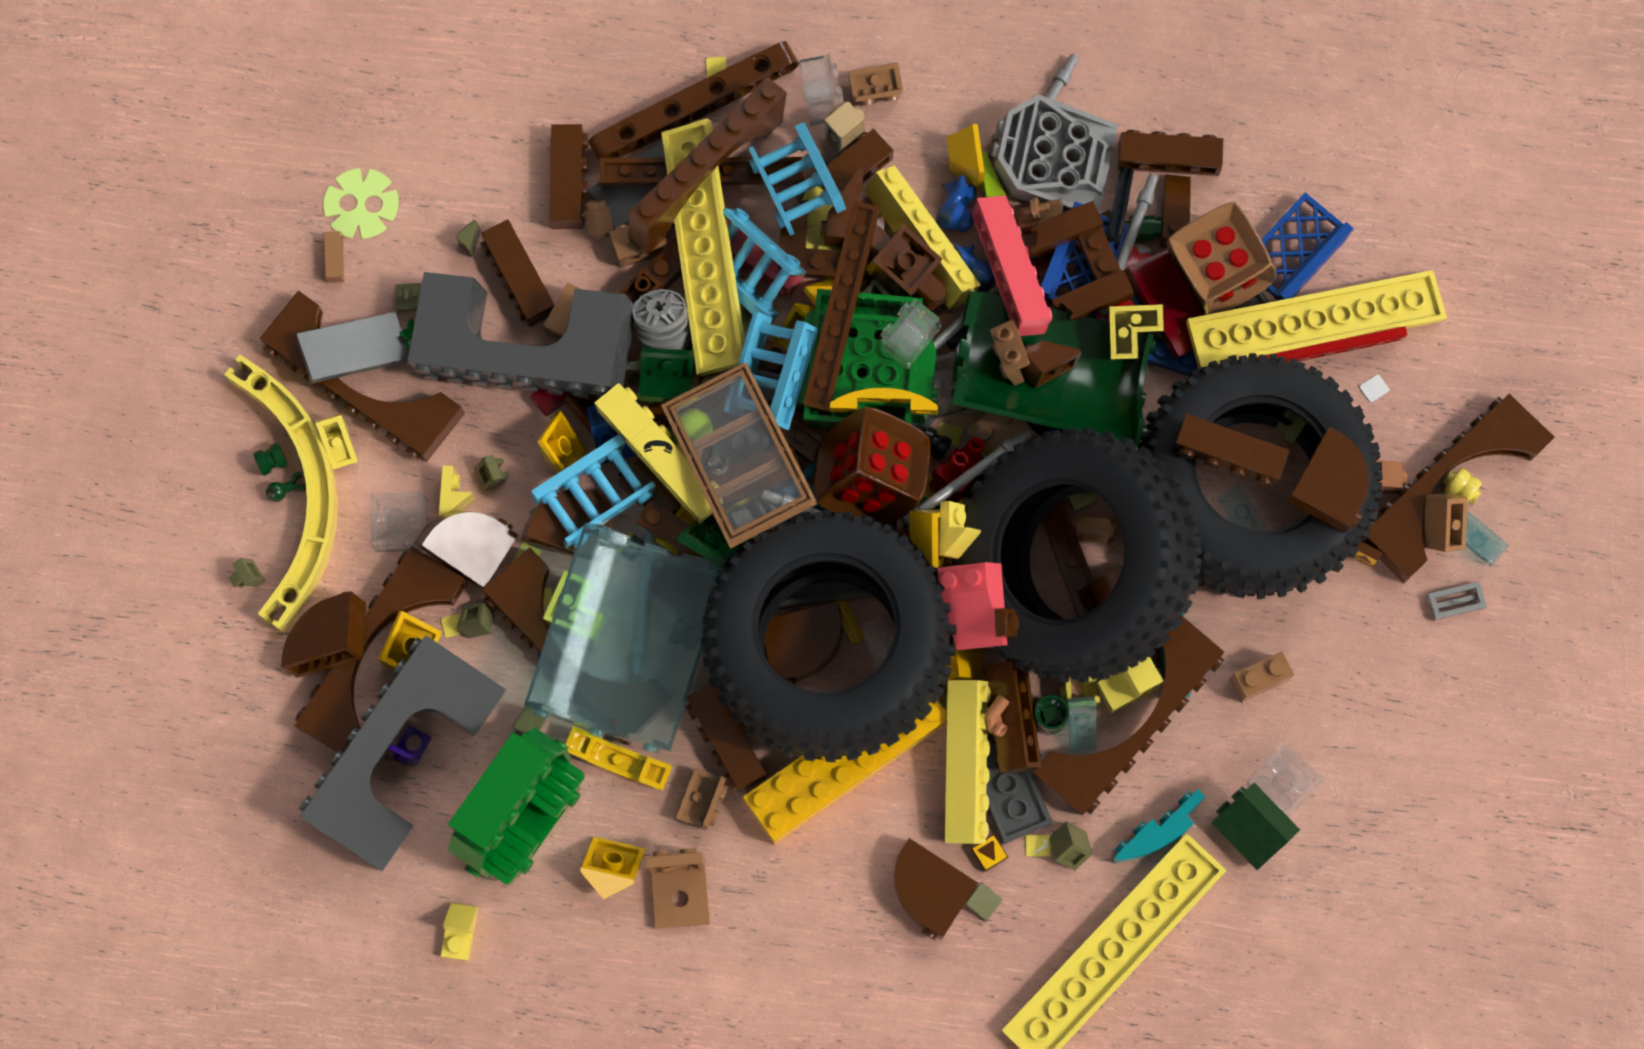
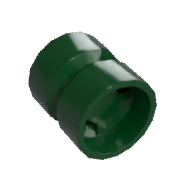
(1051, 714)

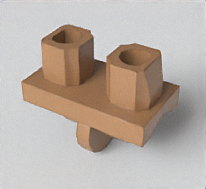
(1038, 213)

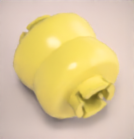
(1463, 485)

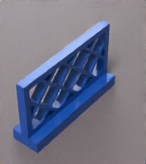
(1316, 258)
(1061, 260)

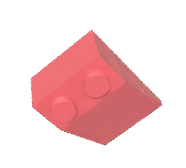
(972, 597)

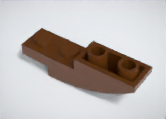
(658, 275)

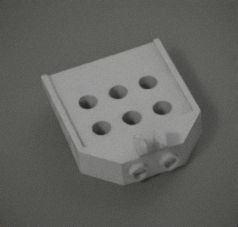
(1017, 154)

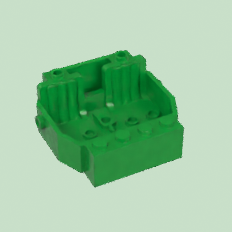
(865, 352)
(514, 806)

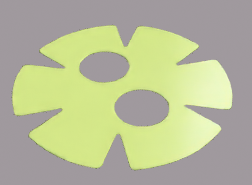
(353, 184)

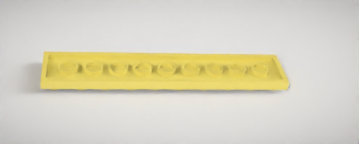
(706, 260)
(1317, 318)
(1115, 948)

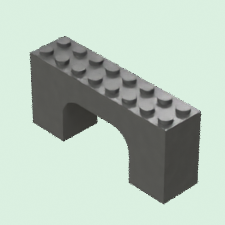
(583, 362)
(427, 682)

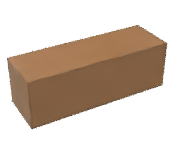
(334, 256)

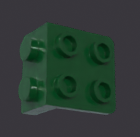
(665, 374)

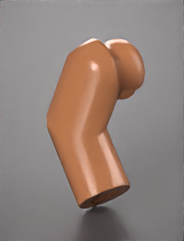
(993, 716)

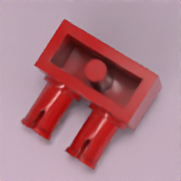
(957, 464)

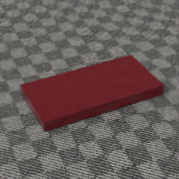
(1161, 283)

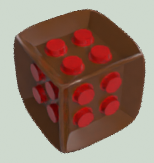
(872, 466)

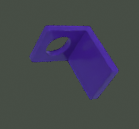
(403, 754)

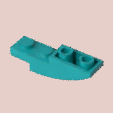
(1153, 837)

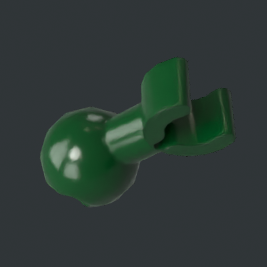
(279, 490)

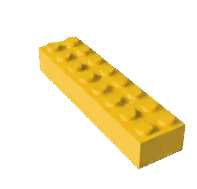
(812, 786)

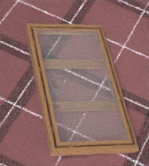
(738, 455)

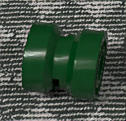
(271, 458)

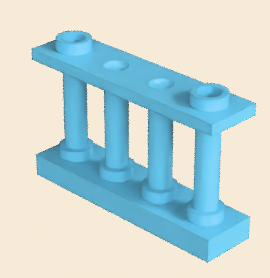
(820, 178)
(746, 289)
(794, 362)
(591, 465)

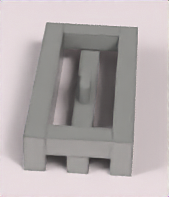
(1434, 606)

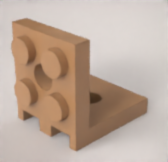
(676, 874)

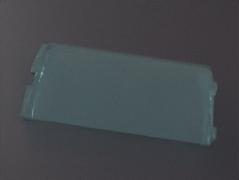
(624, 639)

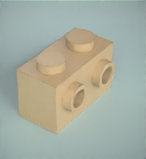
(844, 126)

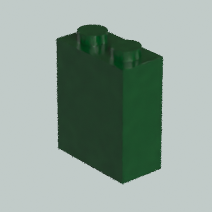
(1254, 825)

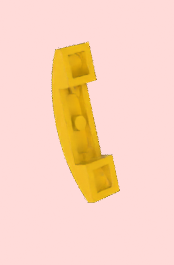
(850, 401)
(618, 759)

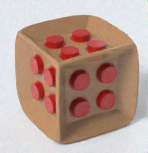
(1222, 259)

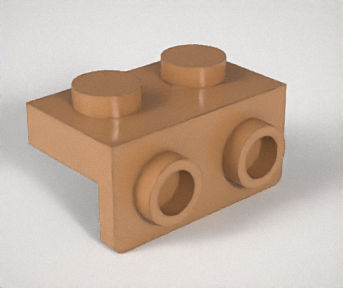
(876, 83)
(1010, 350)
(701, 798)

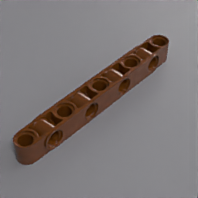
(694, 102)

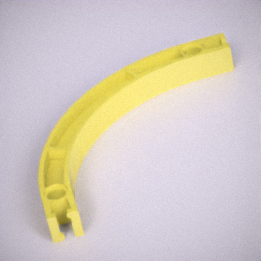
(320, 489)

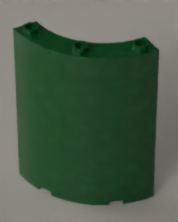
(1093, 395)

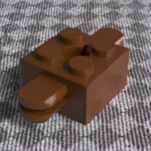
(912, 257)

